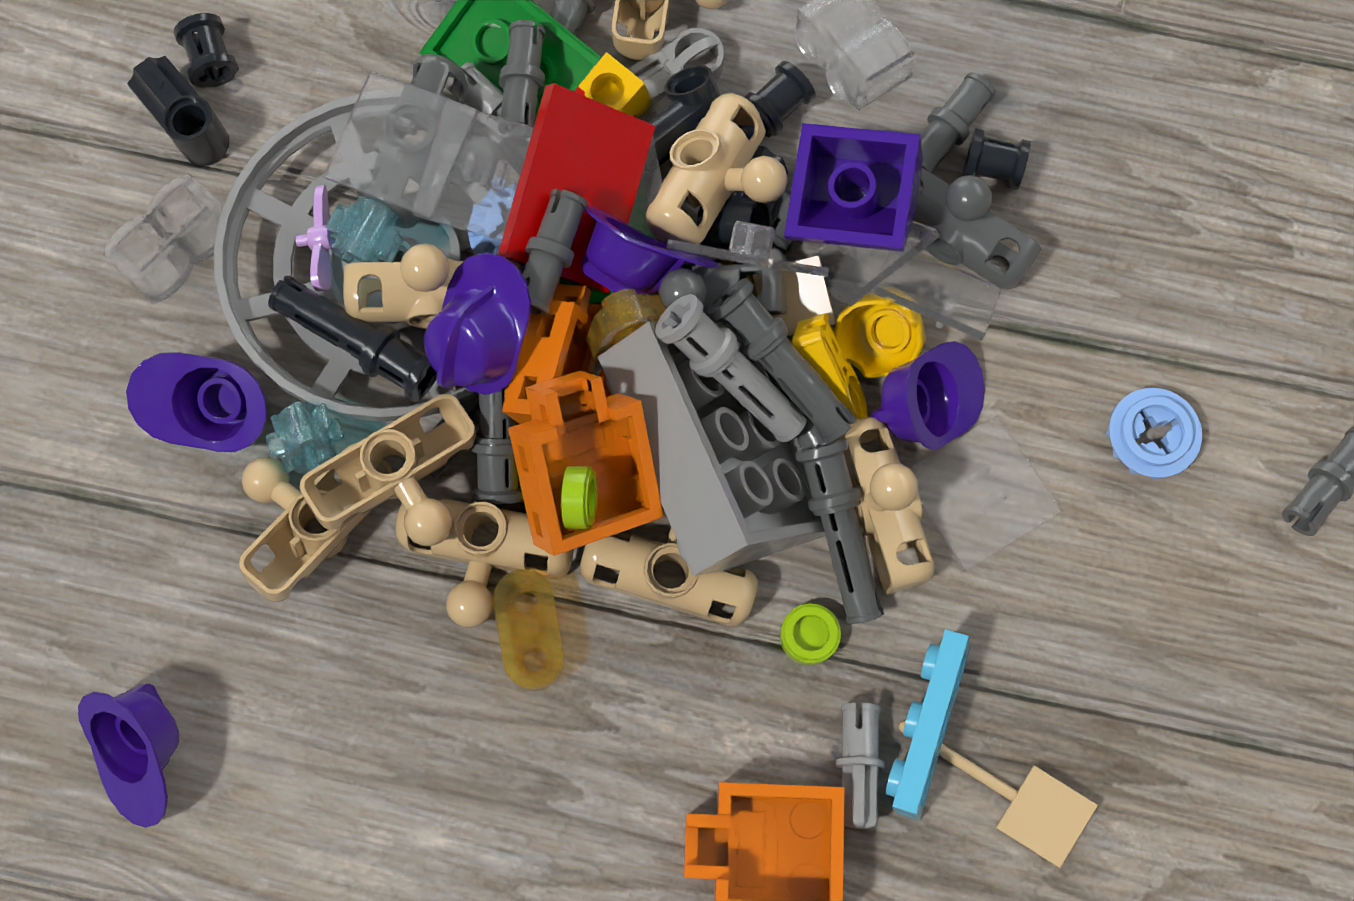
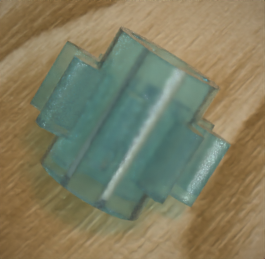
(364, 232)
(304, 436)

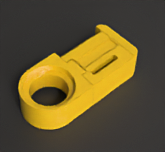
(821, 349)

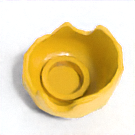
(879, 335)

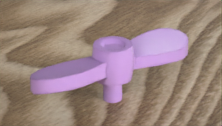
(319, 242)

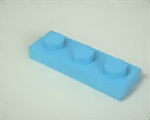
(928, 723)

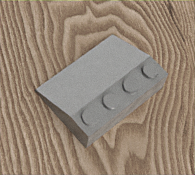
(716, 467)

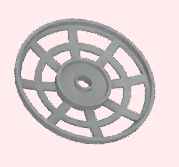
(295, 220)

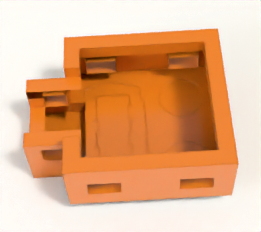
(553, 347)
(583, 427)
(769, 843)

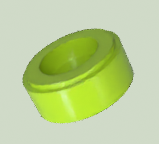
(579, 497)
(810, 634)

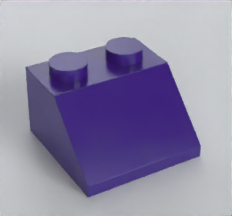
(854, 187)

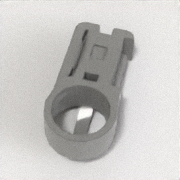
(659, 67)

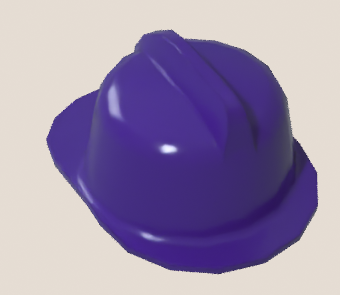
(628, 258)
(480, 325)
(933, 396)
(197, 401)
(131, 746)

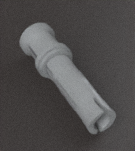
(716, 354)

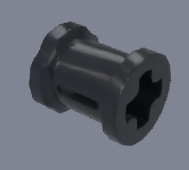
(205, 50)
(997, 159)

